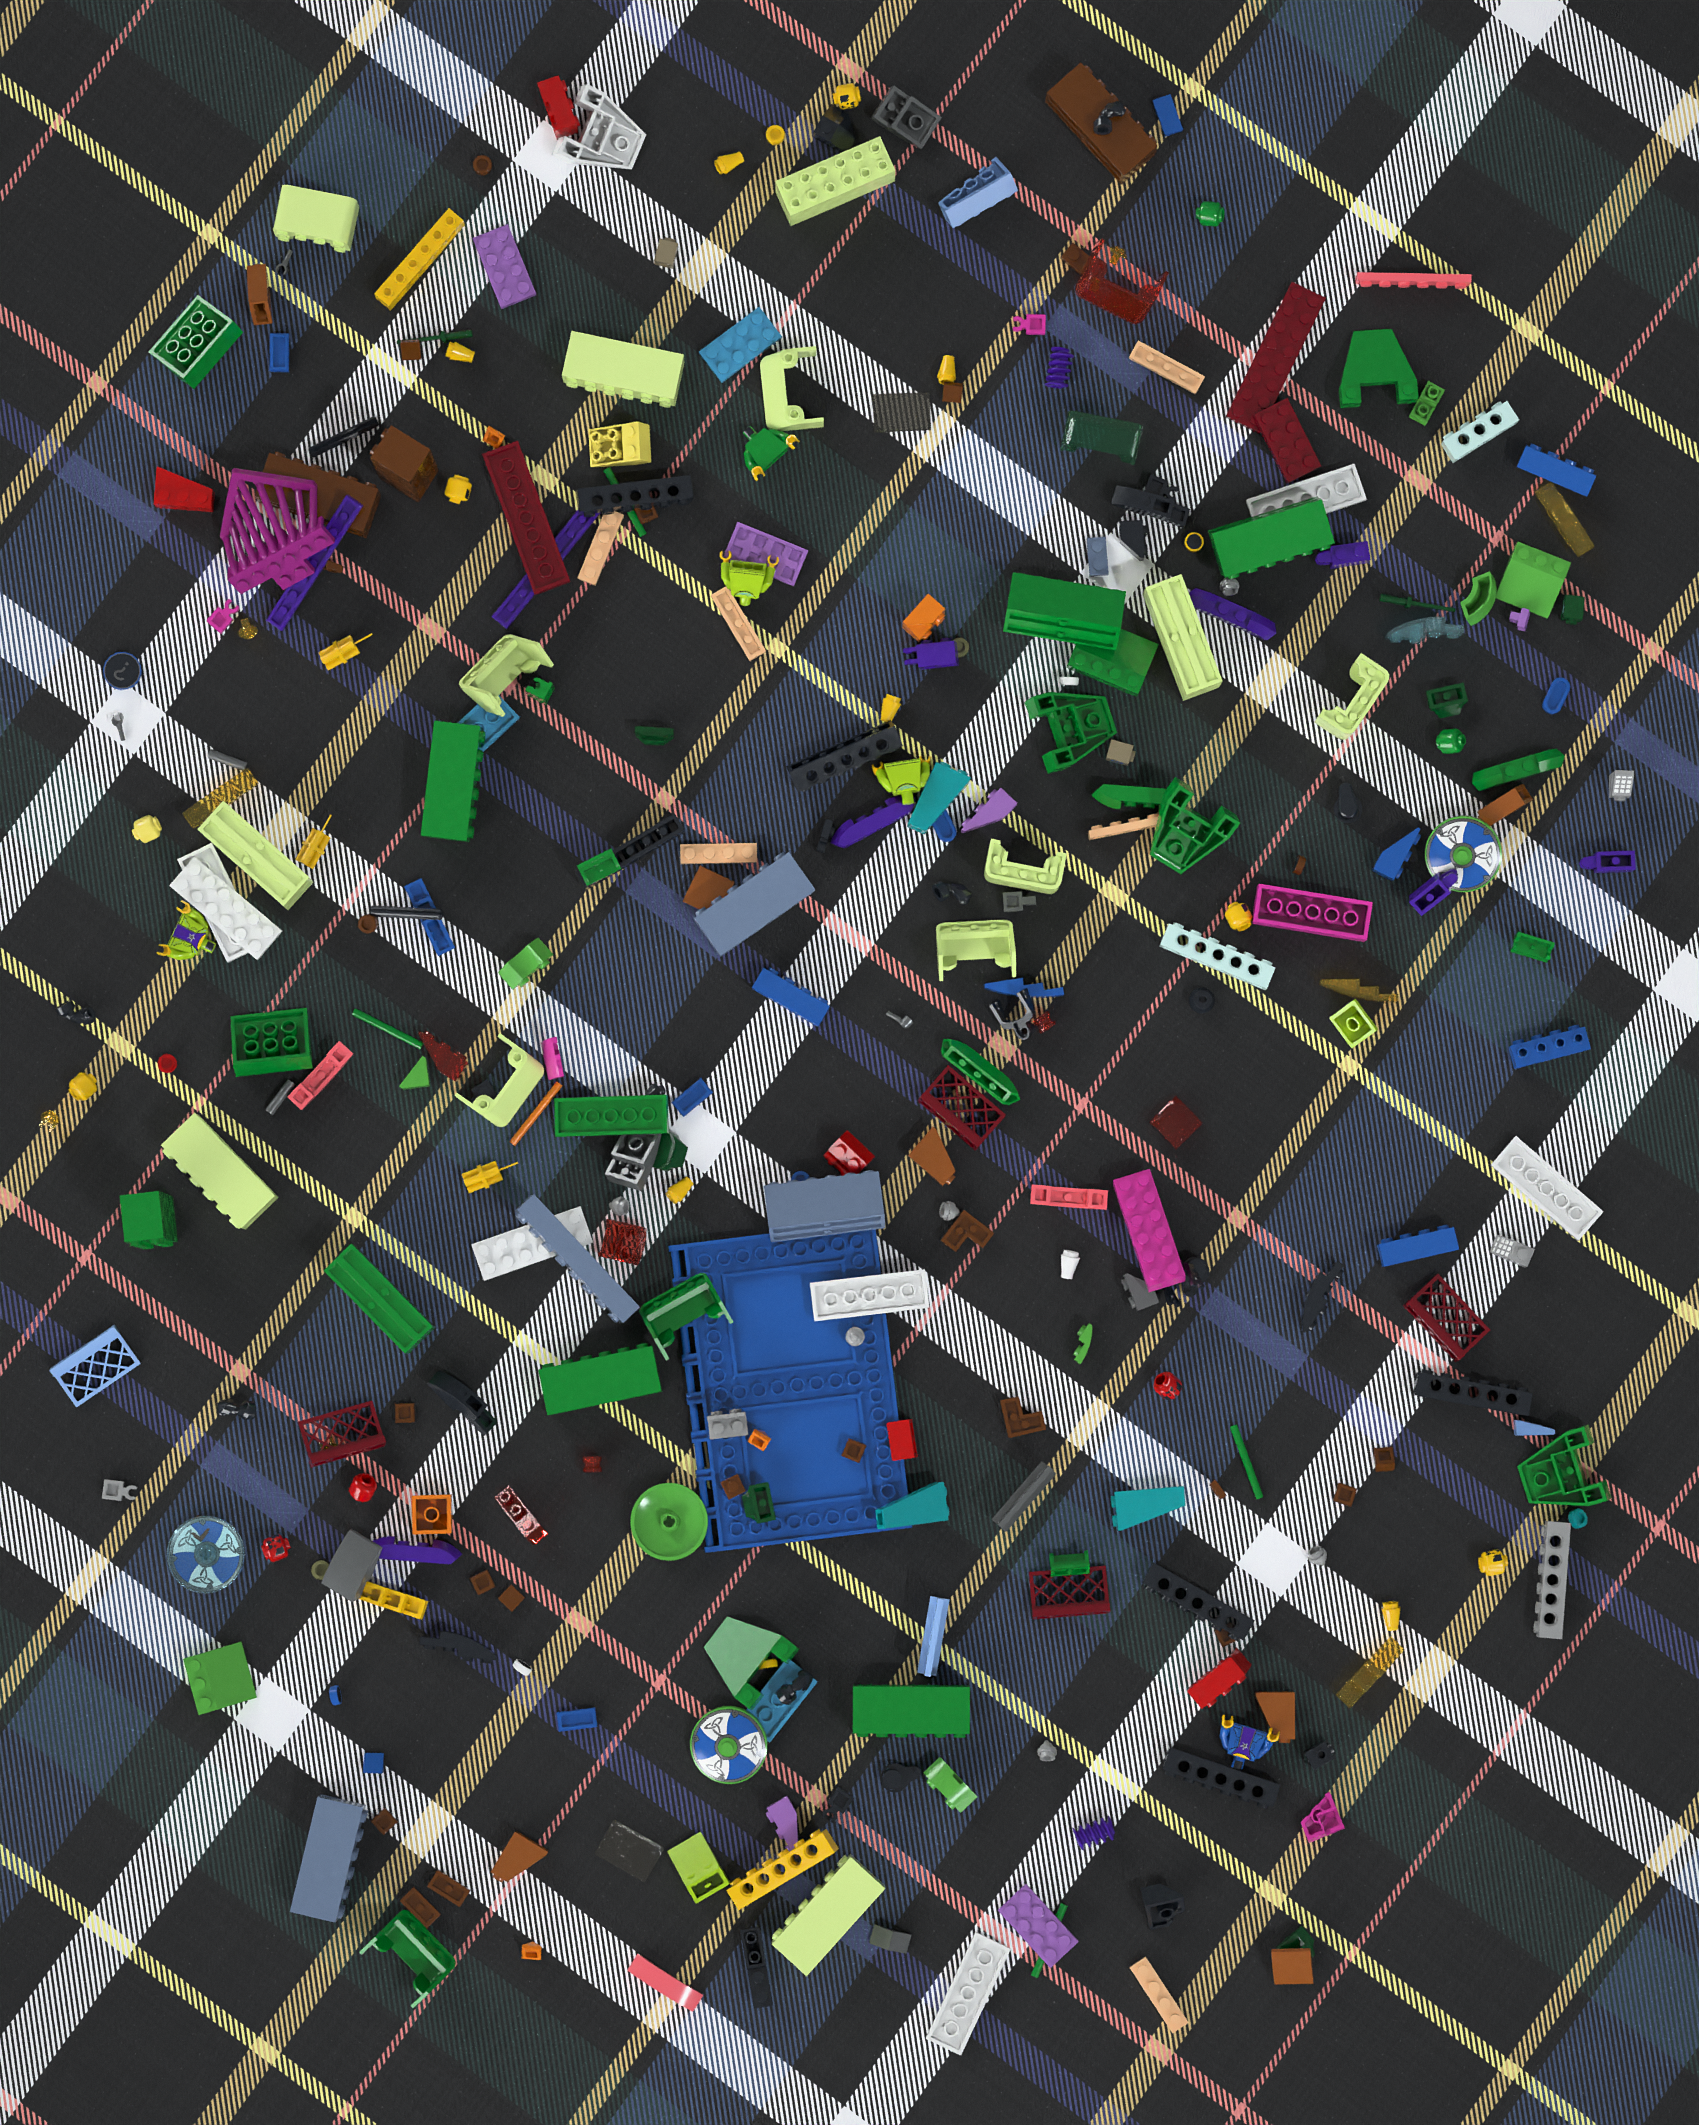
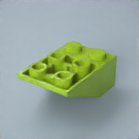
(698, 1867)

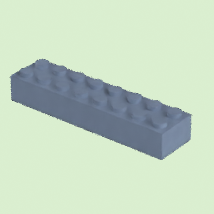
(577, 1259)

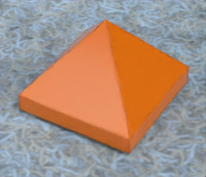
(493, 437)
(759, 1439)
(531, 1951)

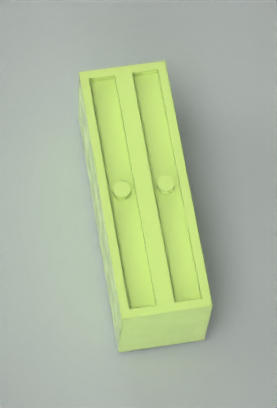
(835, 181)
(623, 369)
(1182, 637)
(255, 855)
(218, 1172)
(827, 1914)

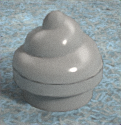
(1229, 586)
(619, 1206)
(948, 1210)
(855, 1336)
(1317, 1555)
(1047, 1751)

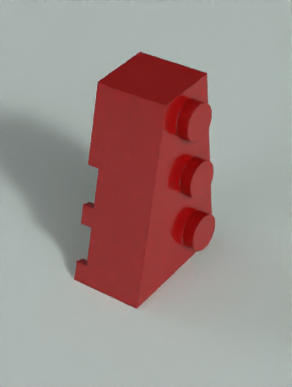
(558, 107)
(181, 493)
(1219, 1679)

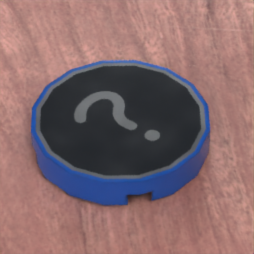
(122, 671)

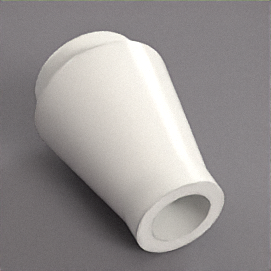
(1069, 1261)

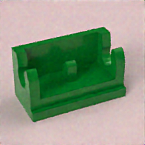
(542, 692)
(599, 867)
(1532, 947)
(1069, 1564)

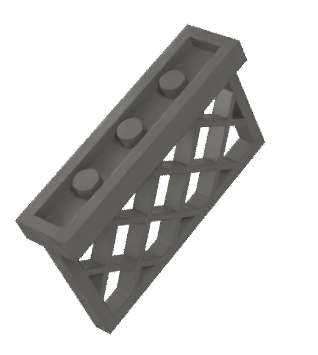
(1023, 1496)

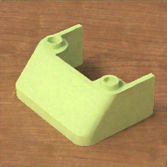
(777, 412)
(499, 668)
(975, 941)
(514, 1093)

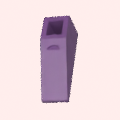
(996, 809)
(785, 1817)

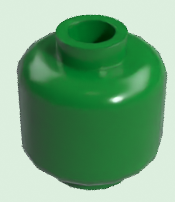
(1210, 213)
(1450, 741)

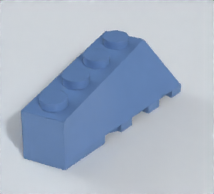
(978, 193)

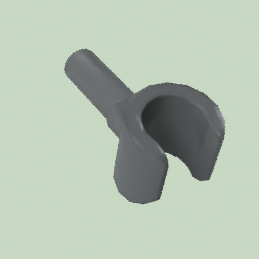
(285, 263)
(118, 724)
(906, 1022)

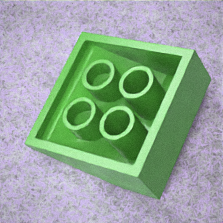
(1532, 579)
(220, 1678)

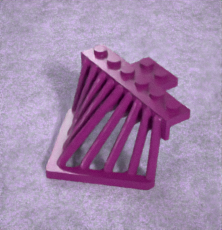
(282, 557)

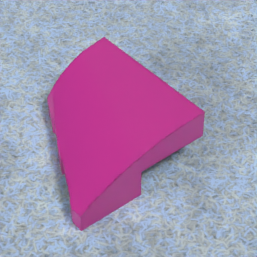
(552, 1058)
(1322, 1820)

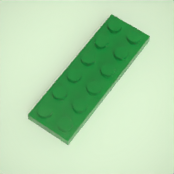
(611, 1115)

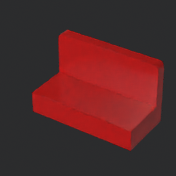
(902, 1439)

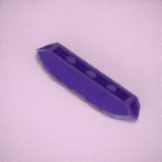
(1232, 614)
(851, 833)
(439, 1552)

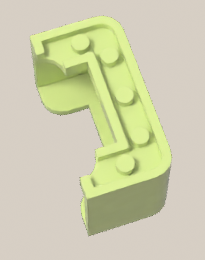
(316, 217)
(1372, 681)
(1022, 876)

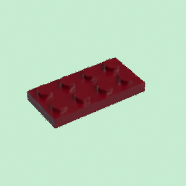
(1287, 440)

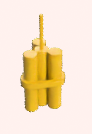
(340, 652)
(313, 847)
(483, 1176)

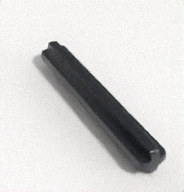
(343, 436)
(406, 912)

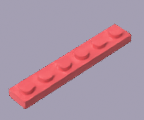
(1404, 280)

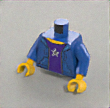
(1245, 1741)

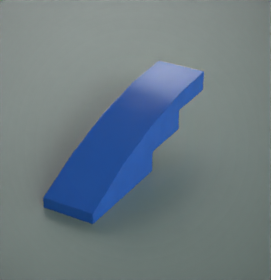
(434, 928)
(1013, 986)

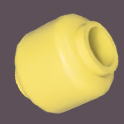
(146, 828)

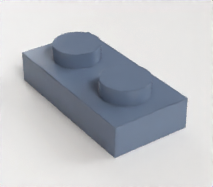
(1097, 556)

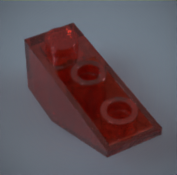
(447, 1062)
(521, 1515)

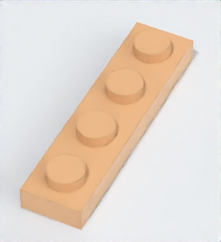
(1166, 367)
(600, 548)
(738, 623)
(1117, 828)
(718, 853)
(1159, 1994)

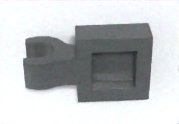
(1014, 901)

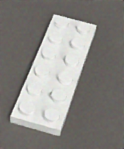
(1335, 488)
(211, 859)
(225, 908)
(1546, 1188)
(520, 1248)
(869, 1295)
(968, 1993)

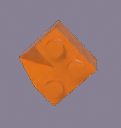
(924, 618)
(432, 1514)

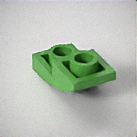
(1426, 403)
(1085, 1337)

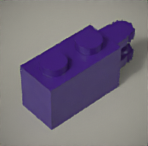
(1345, 555)
(934, 655)
(1609, 862)
(1433, 891)

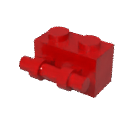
(848, 1154)

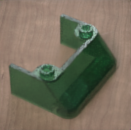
(1101, 435)

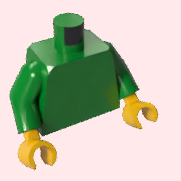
(765, 448)

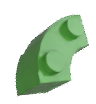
(1480, 599)
(525, 963)
(950, 1785)

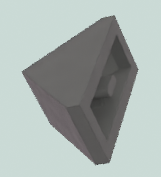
(890, 1939)

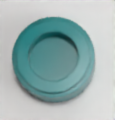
(1577, 1518)

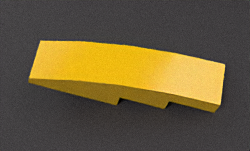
(394, 1600)

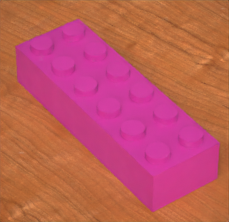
(1312, 912)
(1149, 1230)

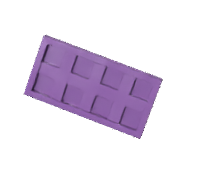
(504, 266)
(756, 546)
(1038, 1925)

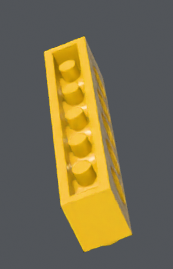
(419, 259)
(742, 1896)

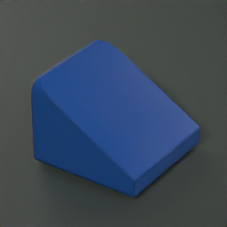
(373, 1763)

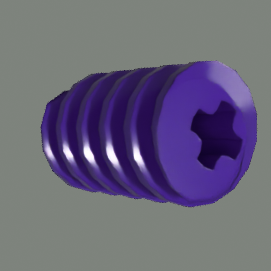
(1058, 368)
(1094, 1833)

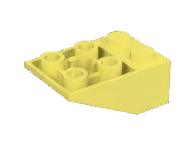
(620, 445)

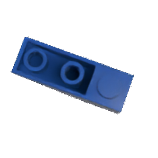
(1390, 860)

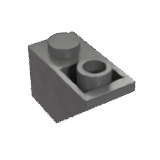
(1139, 1293)

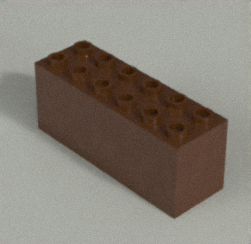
(1078, 103)
(404, 463)
(330, 491)

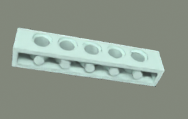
(1170, 942)

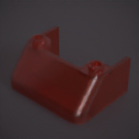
(1112, 297)

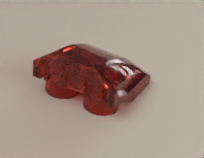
(1176, 1122)
(618, 1243)

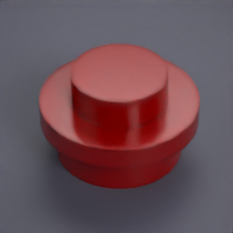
(167, 1063)

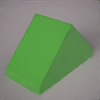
(418, 1076)

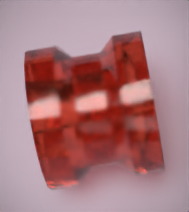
(1044, 1022)
(592, 1464)

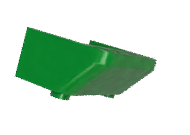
(680, 1307)
(417, 1949)

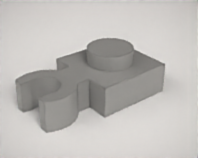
(115, 1490)

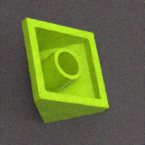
(1353, 1023)

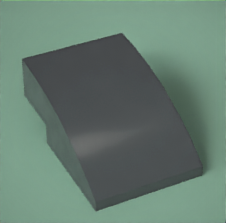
(906, 117)
(633, 1160)
(352, 1565)

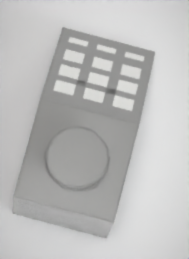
(1620, 784)
(1512, 1251)

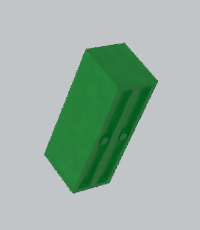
(1271, 537)
(1064, 611)
(452, 781)
(148, 1219)
(379, 1298)
(600, 1379)
(911, 1710)

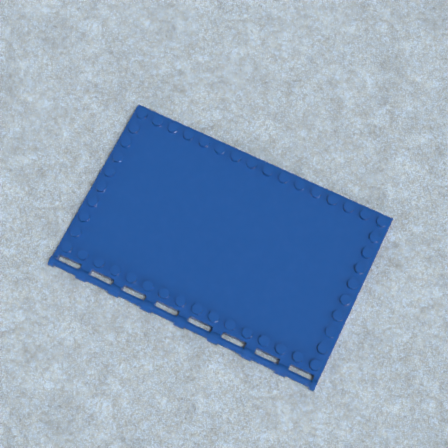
(795, 1385)

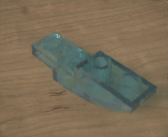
(1416, 630)

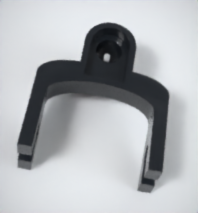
(1022, 1026)
(1194, 1279)

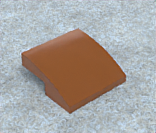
(706, 887)
(1292, 1966)

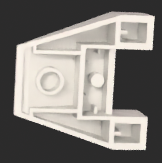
(607, 136)

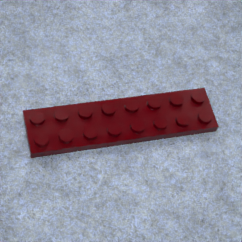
(1276, 355)
(526, 517)

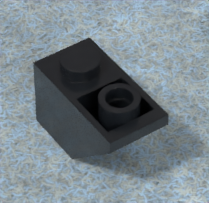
(1132, 537)

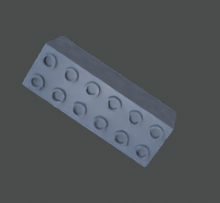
(753, 903)
(824, 1206)
(329, 1858)

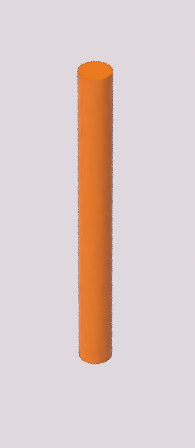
(535, 1114)

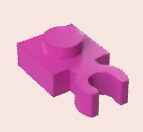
(1033, 324)
(220, 618)

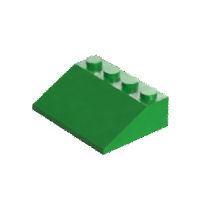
(196, 341)
(1118, 668)
(271, 1042)

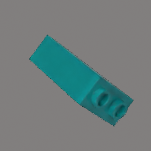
(938, 794)
(1142, 1505)
(916, 1508)

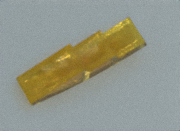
(1564, 519)
(227, 792)
(1352, 988)
(1370, 1672)

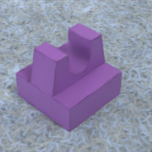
(1520, 619)

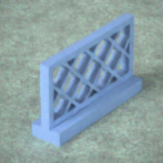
(86, 1351)
(933, 1636)

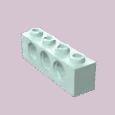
(1456, 450)

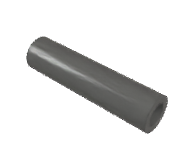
(227, 760)
(280, 1097)

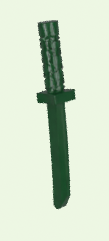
(445, 336)
(1407, 602)

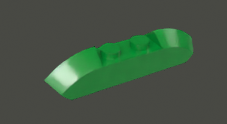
(1518, 769)
(1130, 795)
(980, 1071)

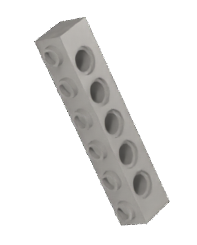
(1561, 1551)

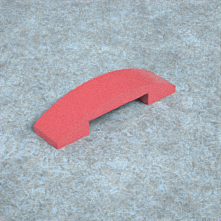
(320, 1076)
(1069, 1197)
(665, 1983)

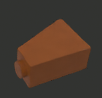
(259, 294)
(1505, 805)
(933, 1158)
(1279, 1713)
(517, 1857)

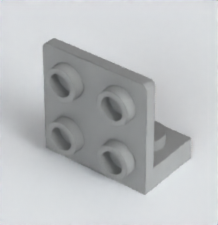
(727, 1425)

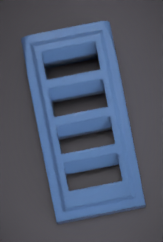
(1524, 1428)

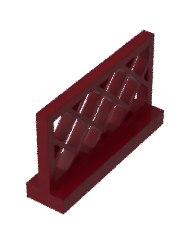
(954, 1122)
(1437, 1331)
(342, 1450)
(1069, 1609)

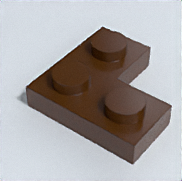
(965, 1227)
(1016, 1422)

